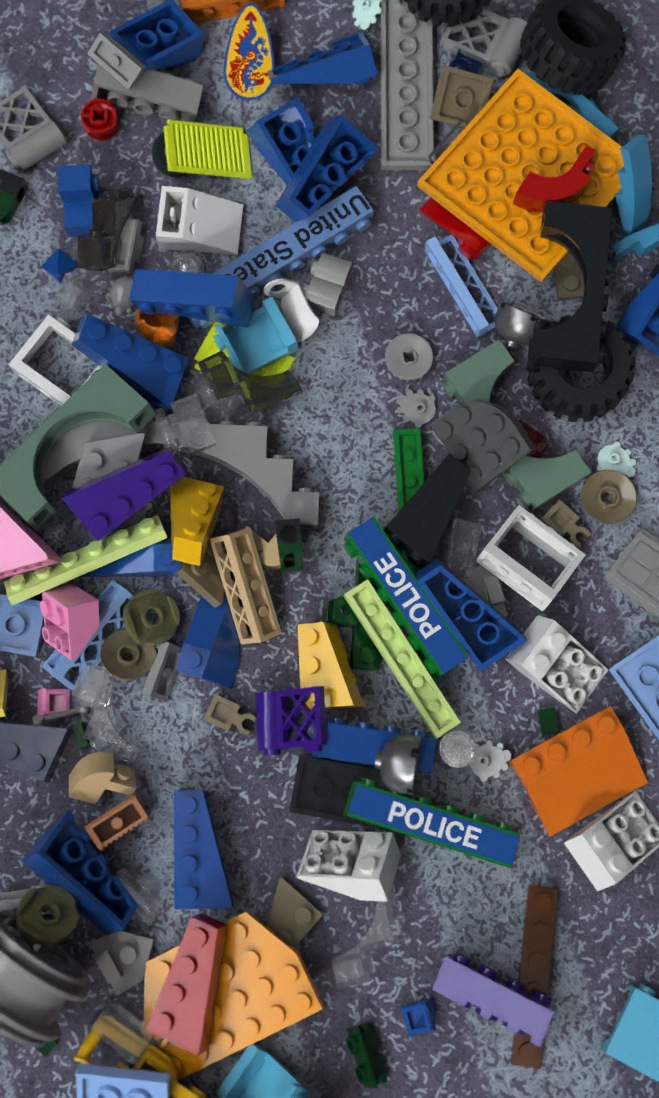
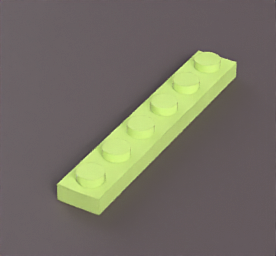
(85, 559)
(401, 659)

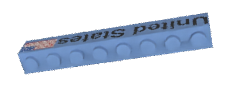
(299, 243)

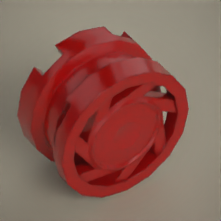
(100, 119)

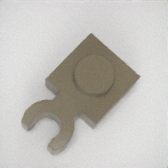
(563, 521)
(225, 714)

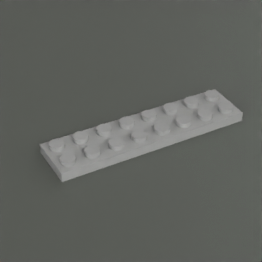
(405, 88)

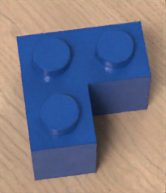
(77, 189)

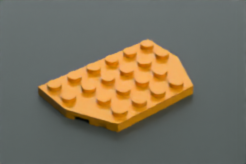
(258, 992)

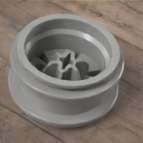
(34, 985)

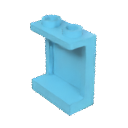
(259, 344)
(637, 1033)
(261, 1076)

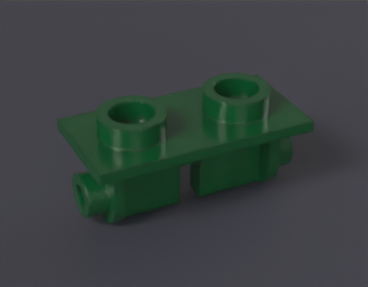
(369, 1069)

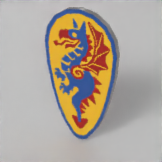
(249, 55)

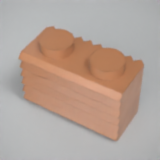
(117, 821)

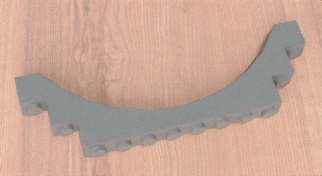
(238, 448)

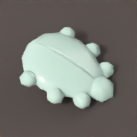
(365, 12)
(617, 459)

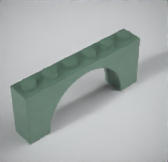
(99, 399)
(534, 478)

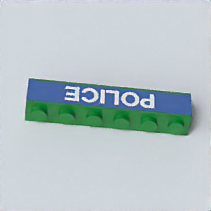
(405, 597)
(432, 824)

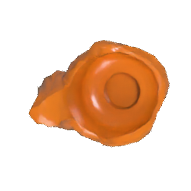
(158, 328)

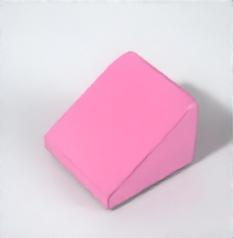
(53, 701)

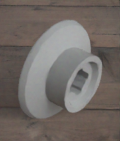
(408, 345)

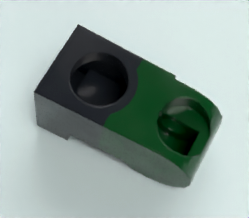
(11, 194)
(289, 544)

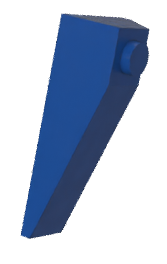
(346, 62)
(641, 318)

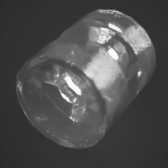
(458, 749)

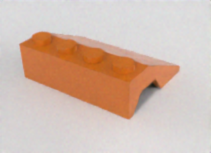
(579, 770)

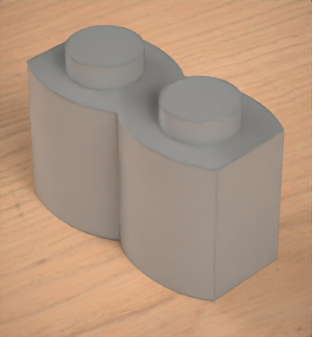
(328, 283)

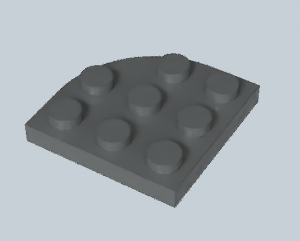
(483, 439)

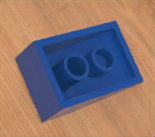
(161, 37)

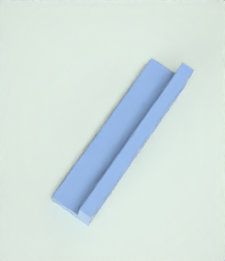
(457, 287)
(109, 605)

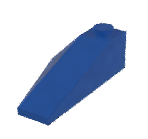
(284, 139)
(147, 562)
(211, 645)

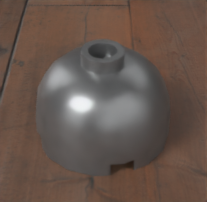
(517, 324)
(399, 763)

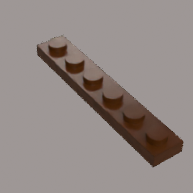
(535, 963)

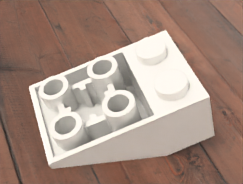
(198, 222)
(557, 663)
(615, 842)
(351, 863)

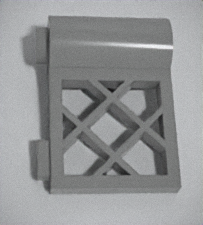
(503, 49)
(34, 141)

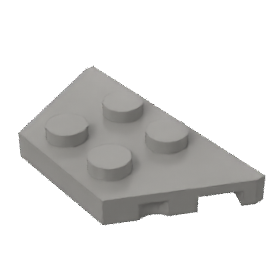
(107, 455)

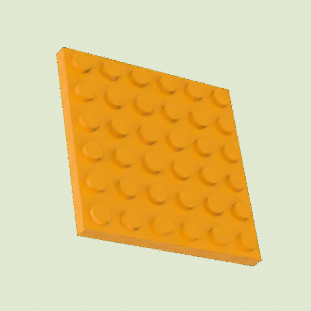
(488, 161)

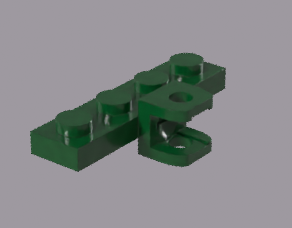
(363, 650)

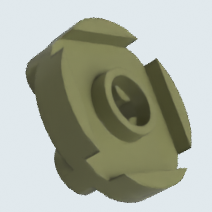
(137, 625)
(39, 930)

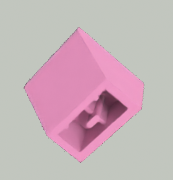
(69, 619)

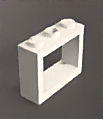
(19, 362)
(518, 576)

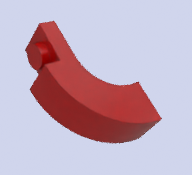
(564, 188)

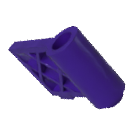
(276, 719)

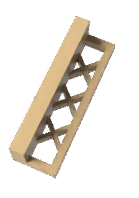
(248, 586)

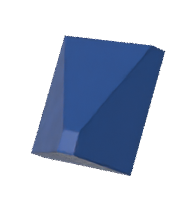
(59, 265)
(423, 1016)

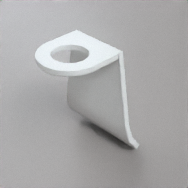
(294, 308)

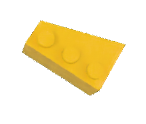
(193, 516)
(326, 664)

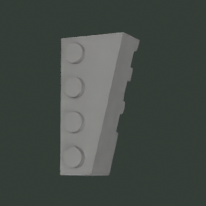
(153, 91)

